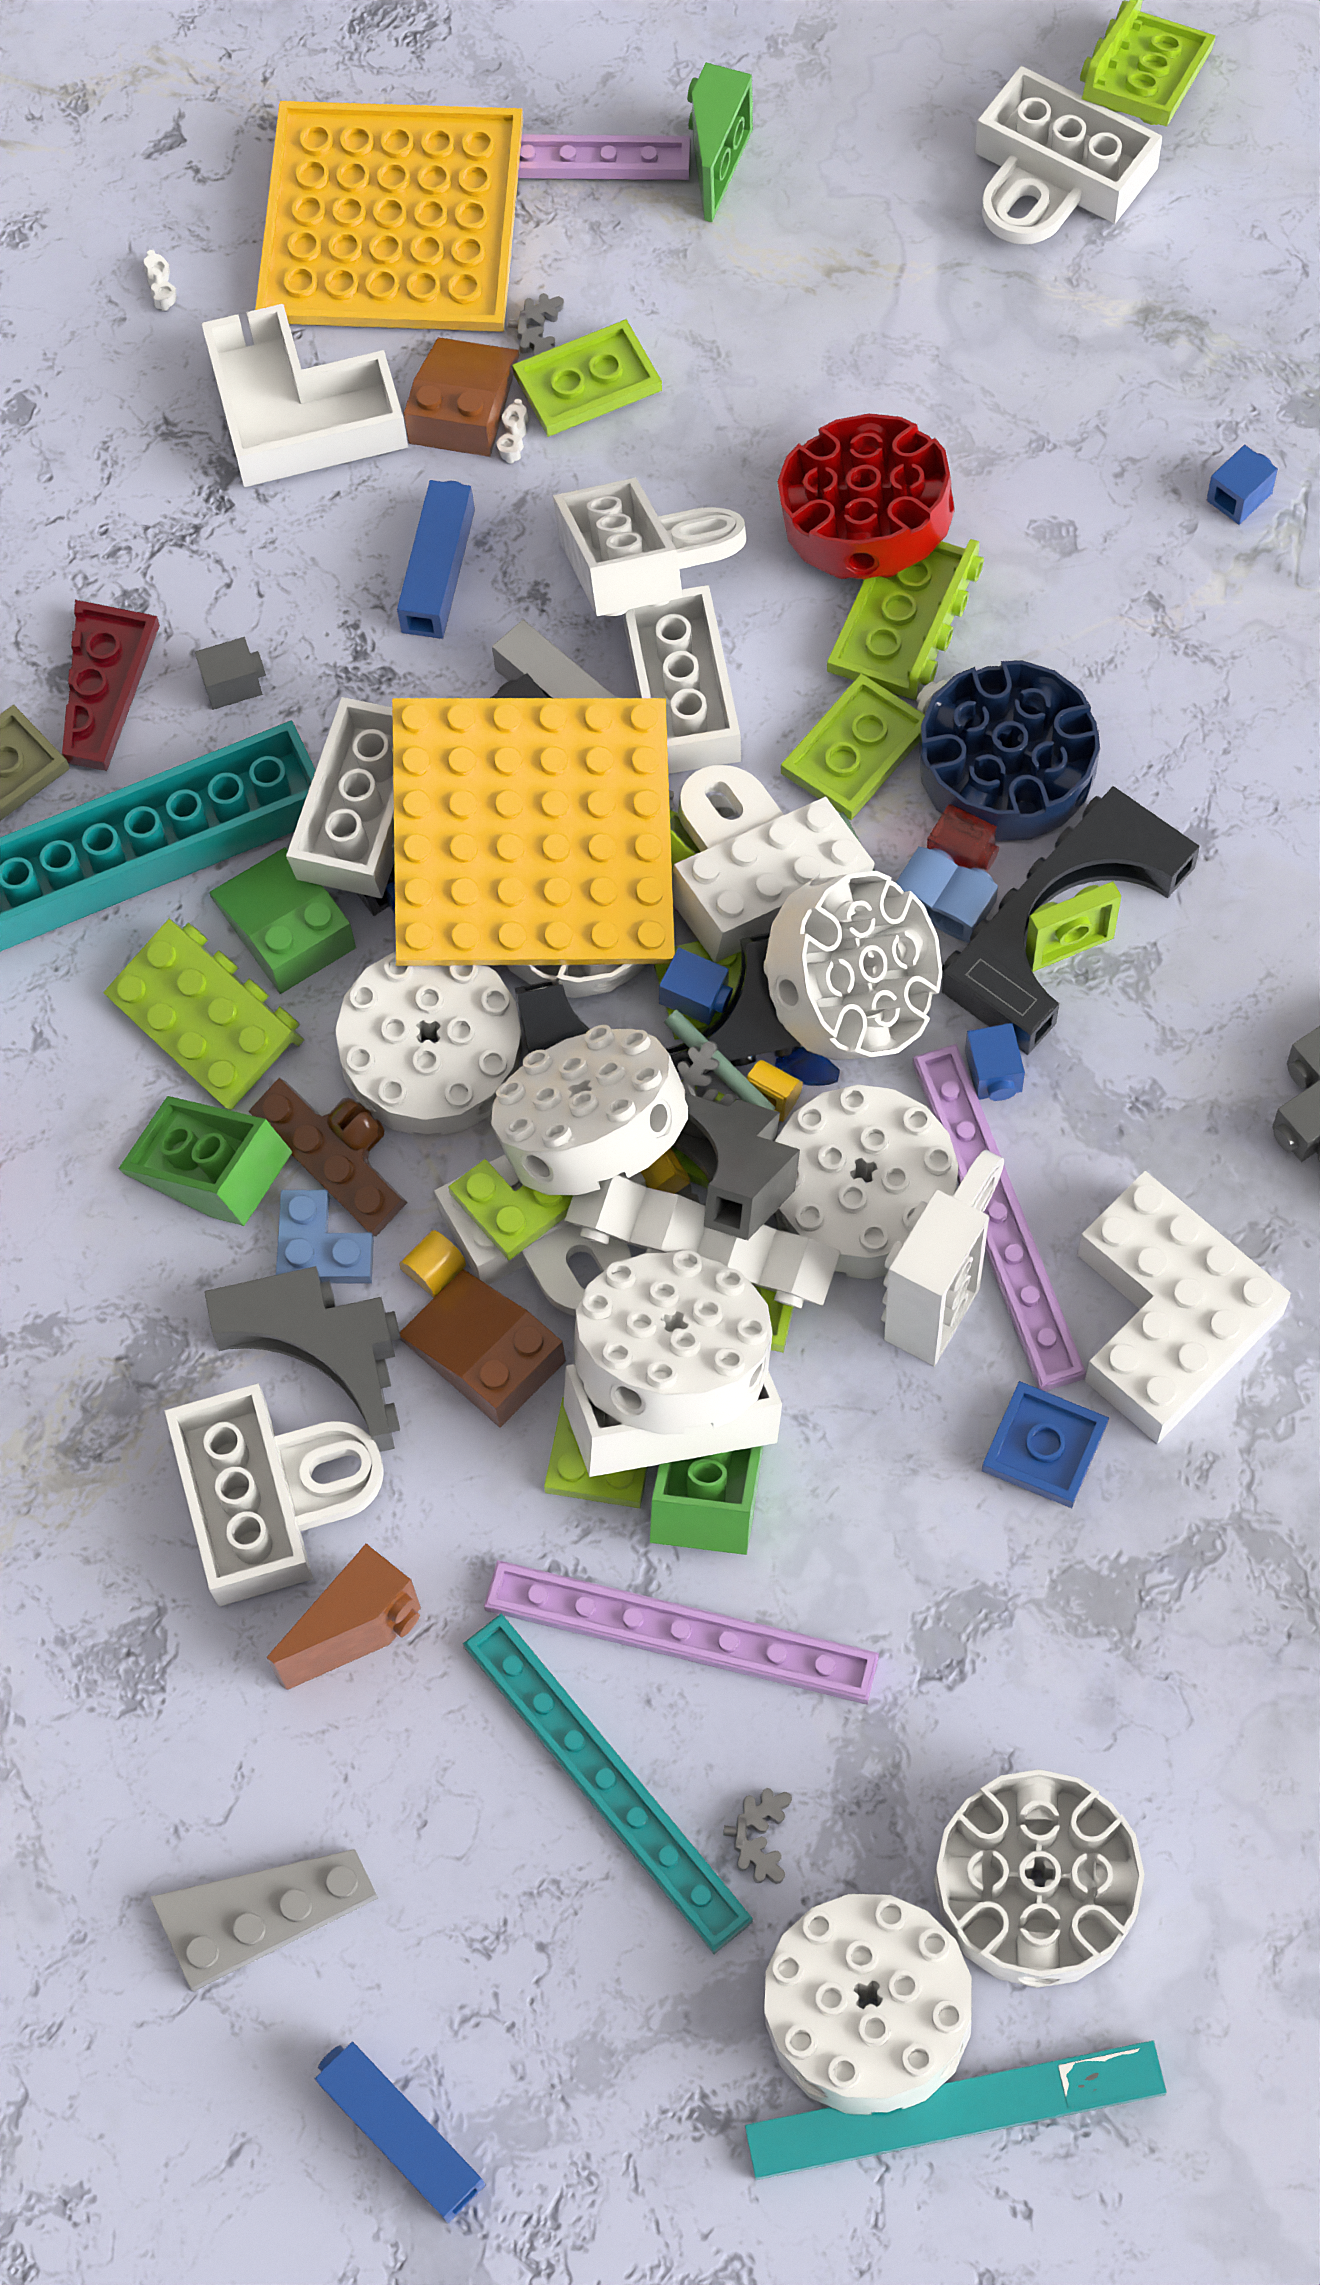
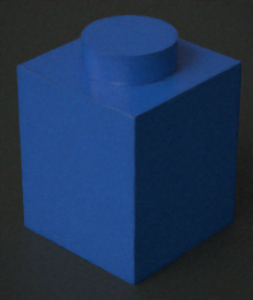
(1242, 484)
(695, 986)
(995, 1062)

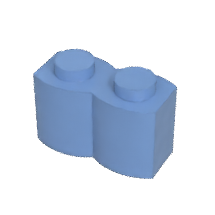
(951, 894)

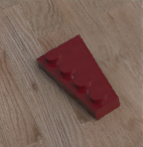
(105, 671)

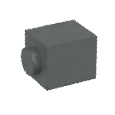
(230, 672)

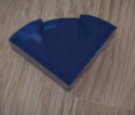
(809, 1067)

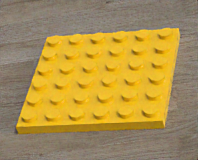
(391, 215)
(531, 831)

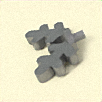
(536, 316)
(694, 1075)
(750, 1851)

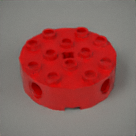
(866, 496)

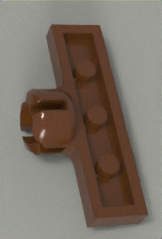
(334, 1151)

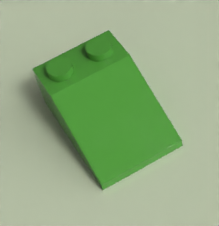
(720, 128)
(284, 921)
(208, 1158)
(707, 1501)

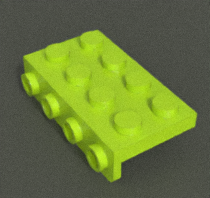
(1144, 64)
(906, 620)
(203, 1012)

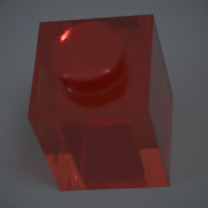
(965, 839)

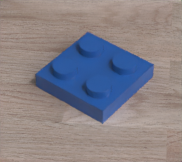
(1045, 1444)

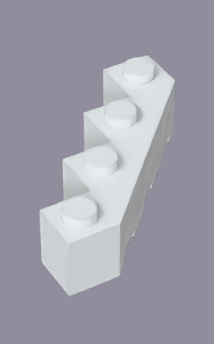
(666, 1222)

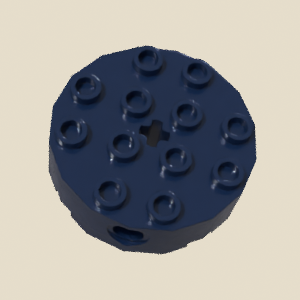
(1010, 748)

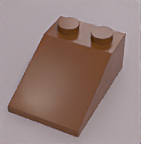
(460, 396)
(484, 1346)
(349, 1620)

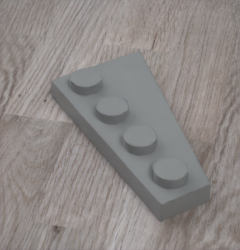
(251, 1915)

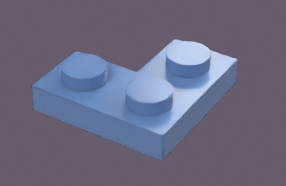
(306, 1241)

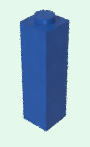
(436, 559)
(399, 2130)

